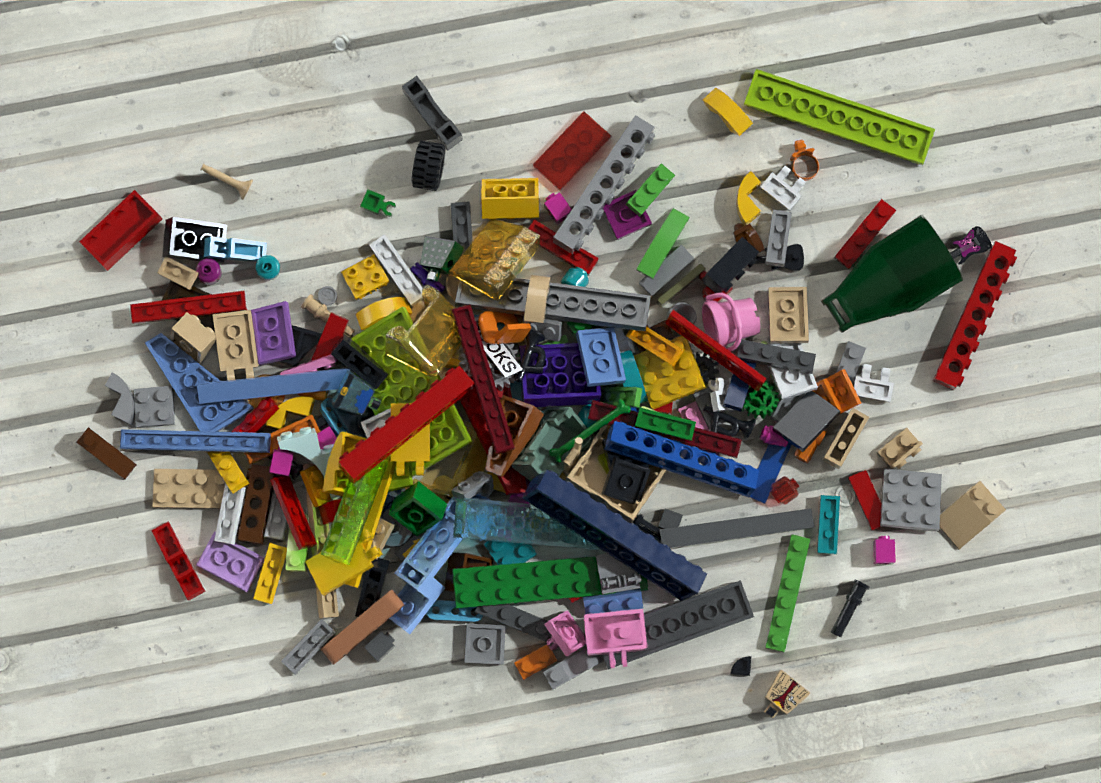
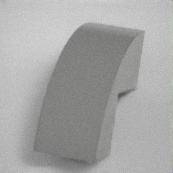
(125, 407)

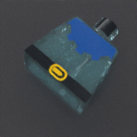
(355, 394)

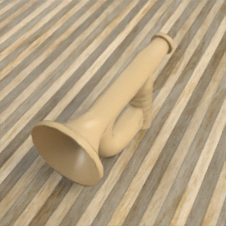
(241, 186)
(573, 457)

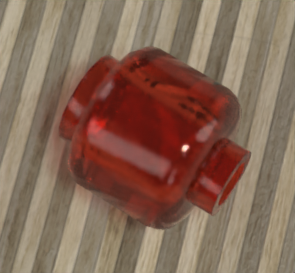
(784, 490)

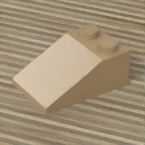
(970, 514)

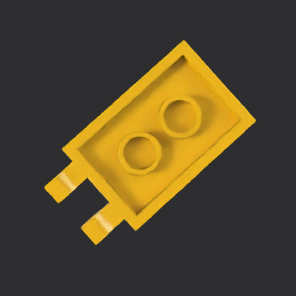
(414, 450)
(331, 575)

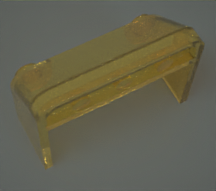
(471, 462)

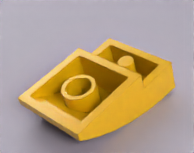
(335, 480)

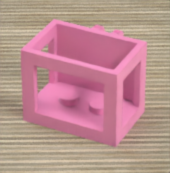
(615, 633)

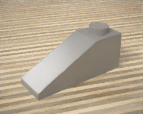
(571, 668)

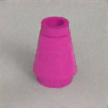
(771, 437)

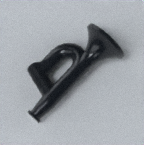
(533, 338)
(745, 426)

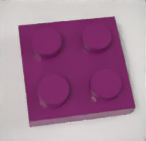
(623, 219)

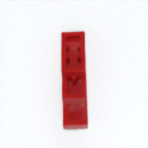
(178, 560)

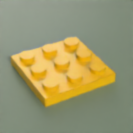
(669, 383)

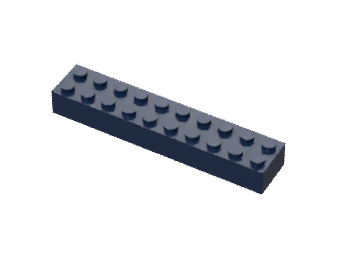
(614, 535)

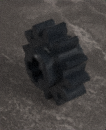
(709, 365)

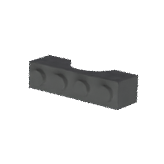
(431, 113)

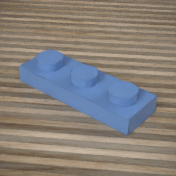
(613, 602)

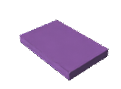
(273, 333)

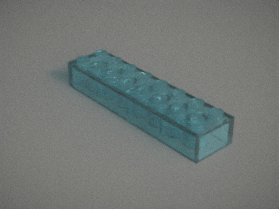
(512, 524)

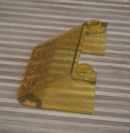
(430, 339)

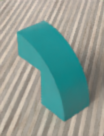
(632, 374)

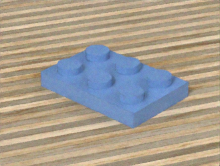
(600, 356)

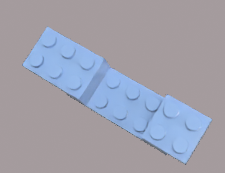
(421, 567)

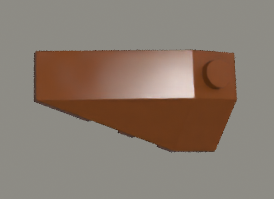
(522, 423)

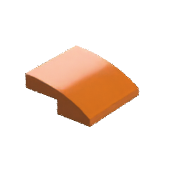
(838, 391)

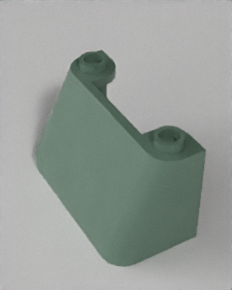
(553, 431)

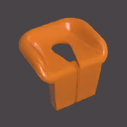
(511, 333)

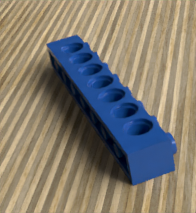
(725, 478)

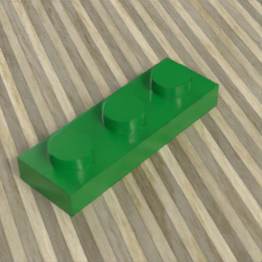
(665, 424)

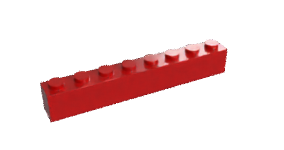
(406, 424)

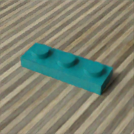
(828, 524)

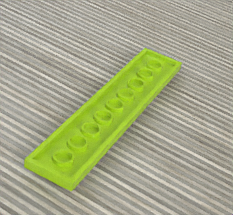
(839, 117)

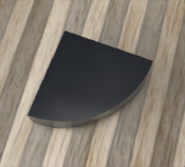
(742, 666)

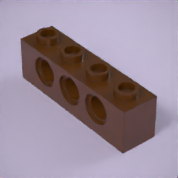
(256, 534)

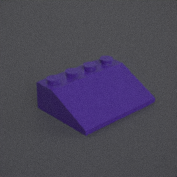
(562, 378)

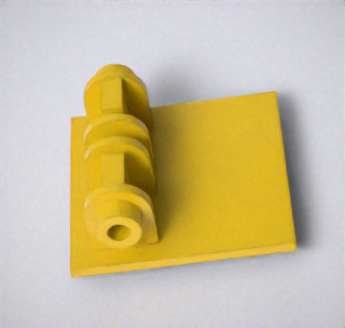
(365, 277)

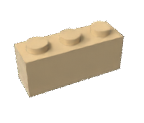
(845, 438)

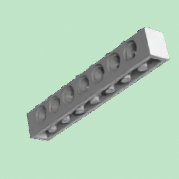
(636, 128)

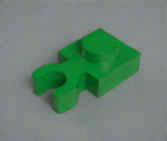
(375, 202)

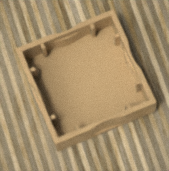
(590, 478)

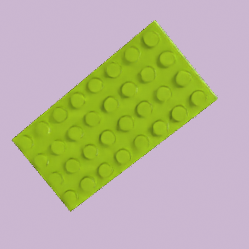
(405, 383)

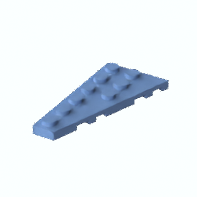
(184, 376)

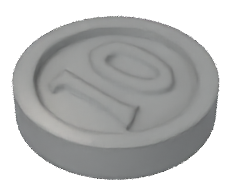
(327, 295)

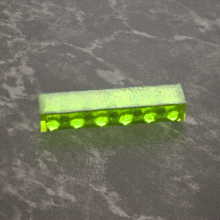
(353, 515)

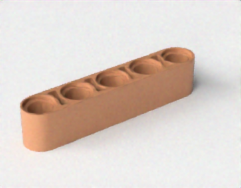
(362, 627)

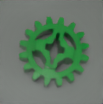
(756, 401)

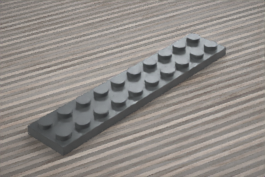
(566, 304)

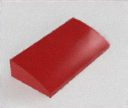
(121, 230)

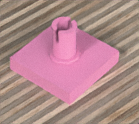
(565, 634)

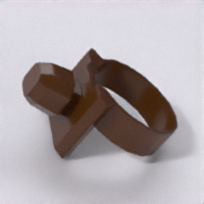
(749, 234)

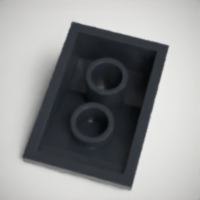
(186, 238)

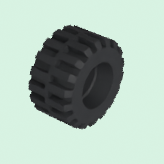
(428, 165)

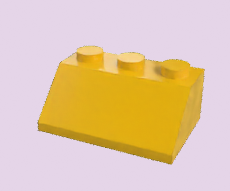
(510, 198)

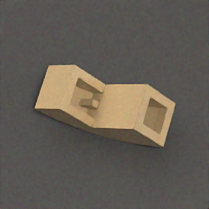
(537, 299)

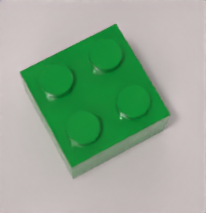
(418, 508)

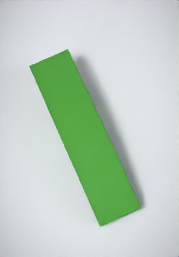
(662, 243)

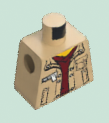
(784, 694)

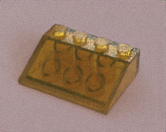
(496, 257)

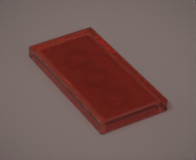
(572, 151)

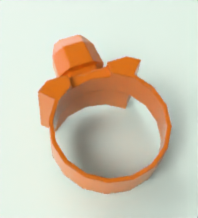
(800, 147)

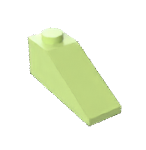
(294, 557)

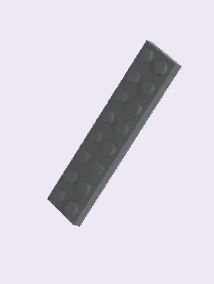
(691, 620)

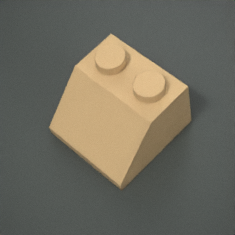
(193, 337)

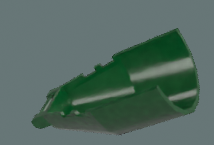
(895, 276)

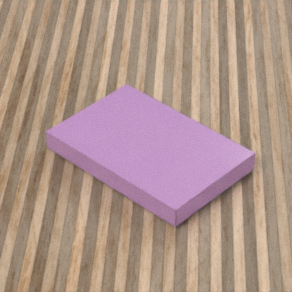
(231, 563)

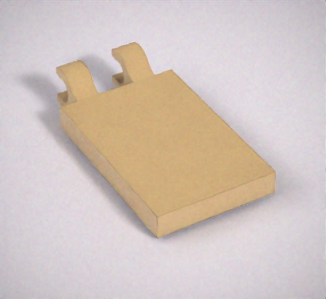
(235, 343)

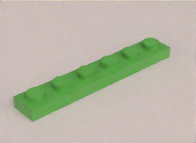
(787, 593)

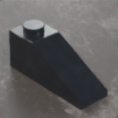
(359, 361)
(372, 585)

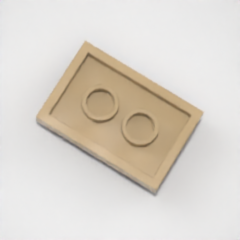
(788, 315)

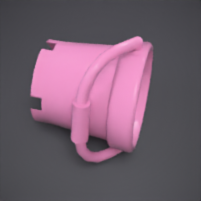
(729, 319)

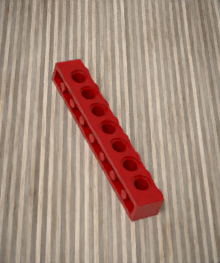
(944, 375)

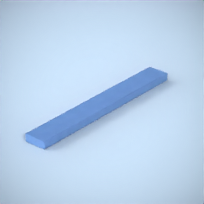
(270, 385)
(195, 441)

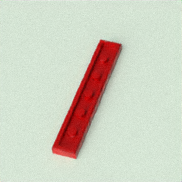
(195, 306)
(715, 350)

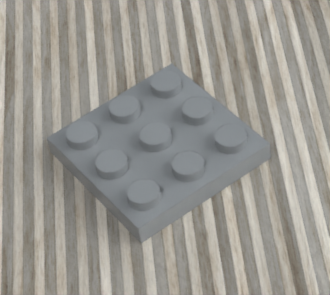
(911, 500)

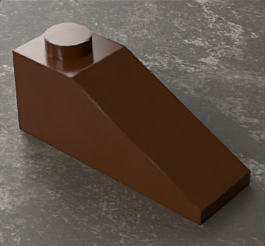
(106, 453)

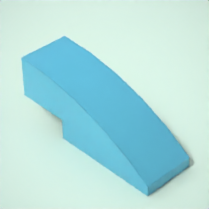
(234, 249)

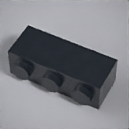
(731, 267)

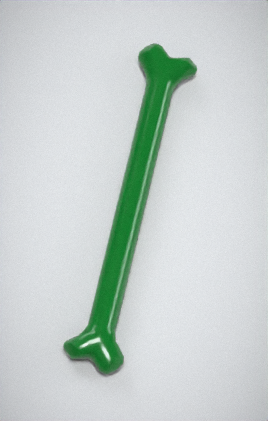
(621, 408)

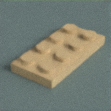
(187, 488)

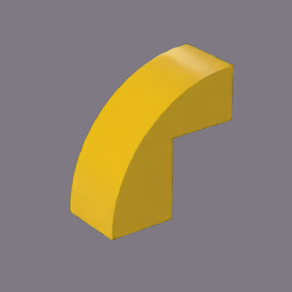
(728, 110)
(745, 206)
(378, 310)
(298, 406)

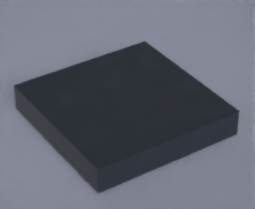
(625, 481)

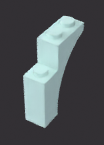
(307, 444)

